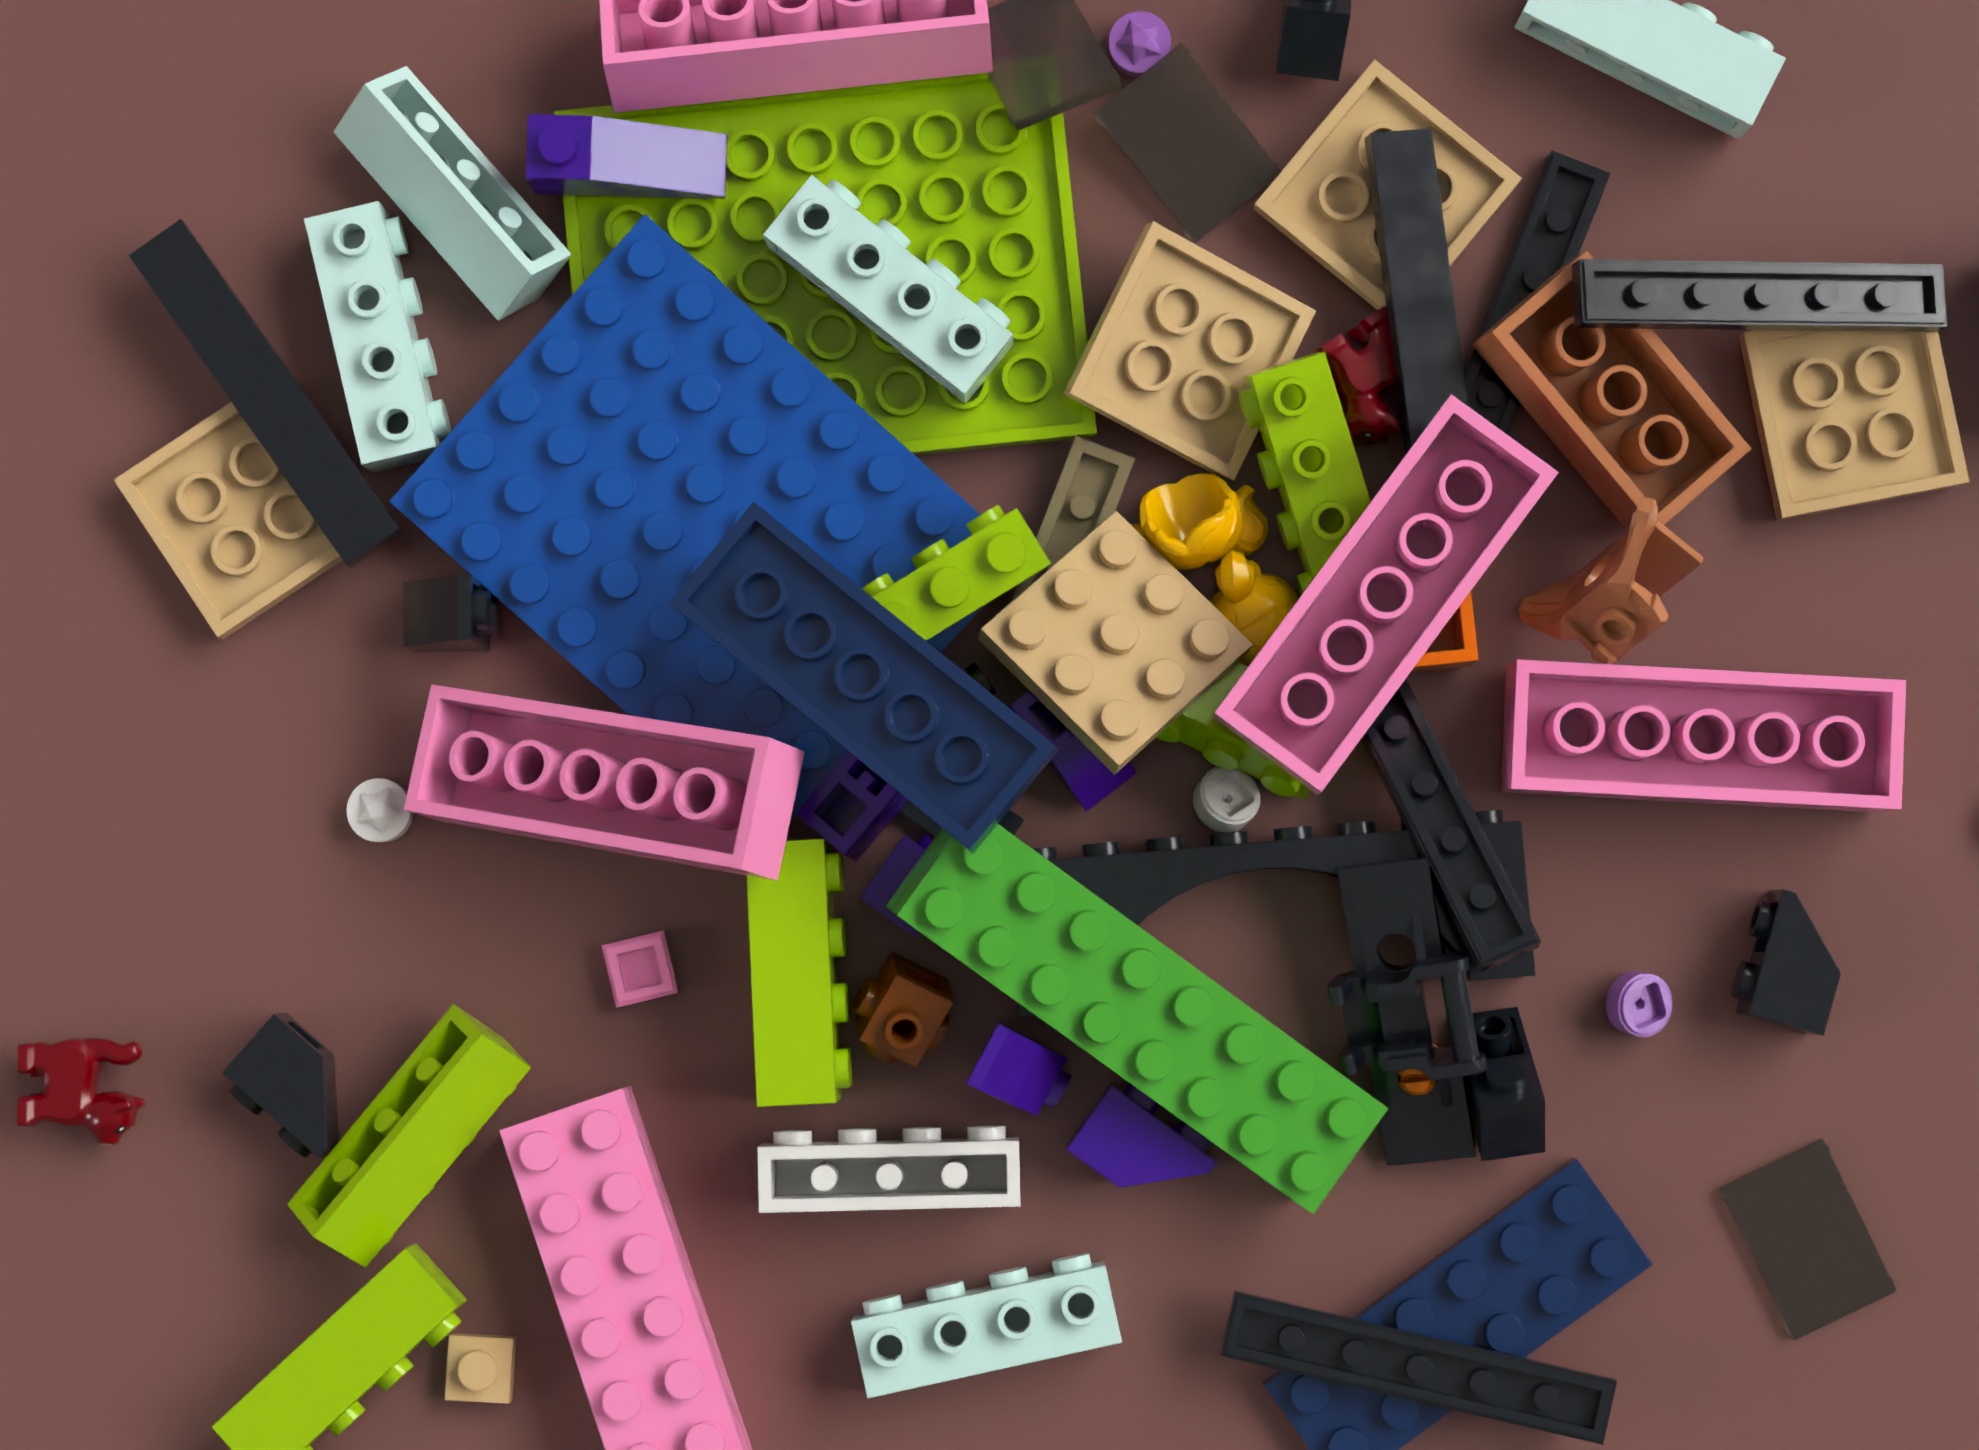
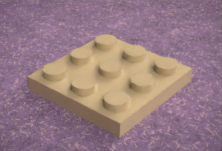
(1326, 191)
(1179, 346)
(1851, 417)
(227, 521)
(1114, 642)

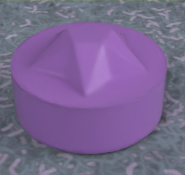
(1138, 42)
(1639, 1004)

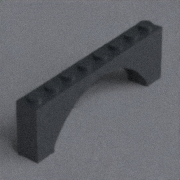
(1148, 880)

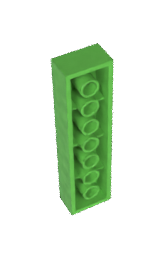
(1140, 1010)

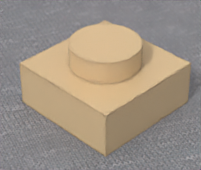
(480, 1368)

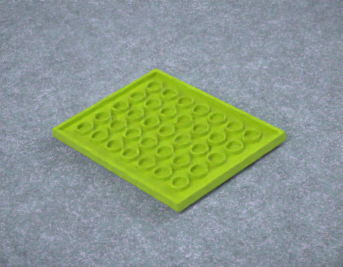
(940, 170)

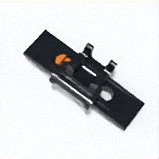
(1390, 1018)

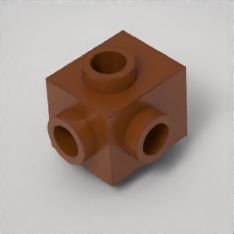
(902, 1011)

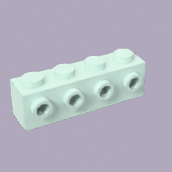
(1665, 53)
(451, 192)
(889, 287)
(376, 335)
(985, 1327)

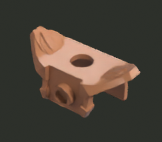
(1618, 593)

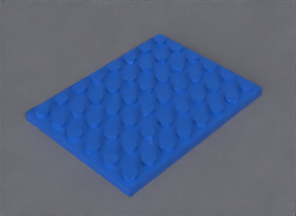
(630, 455)

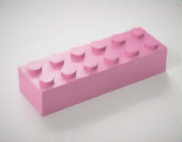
(762, 48)
(1384, 594)
(1703, 736)
(605, 781)
(623, 1278)

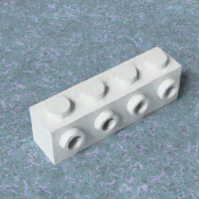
(889, 1173)

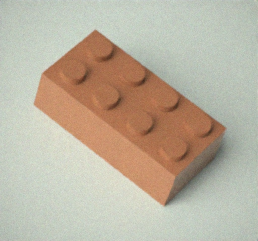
(1611, 402)

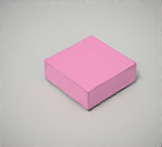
(640, 968)

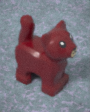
(1363, 375)
(71, 1086)

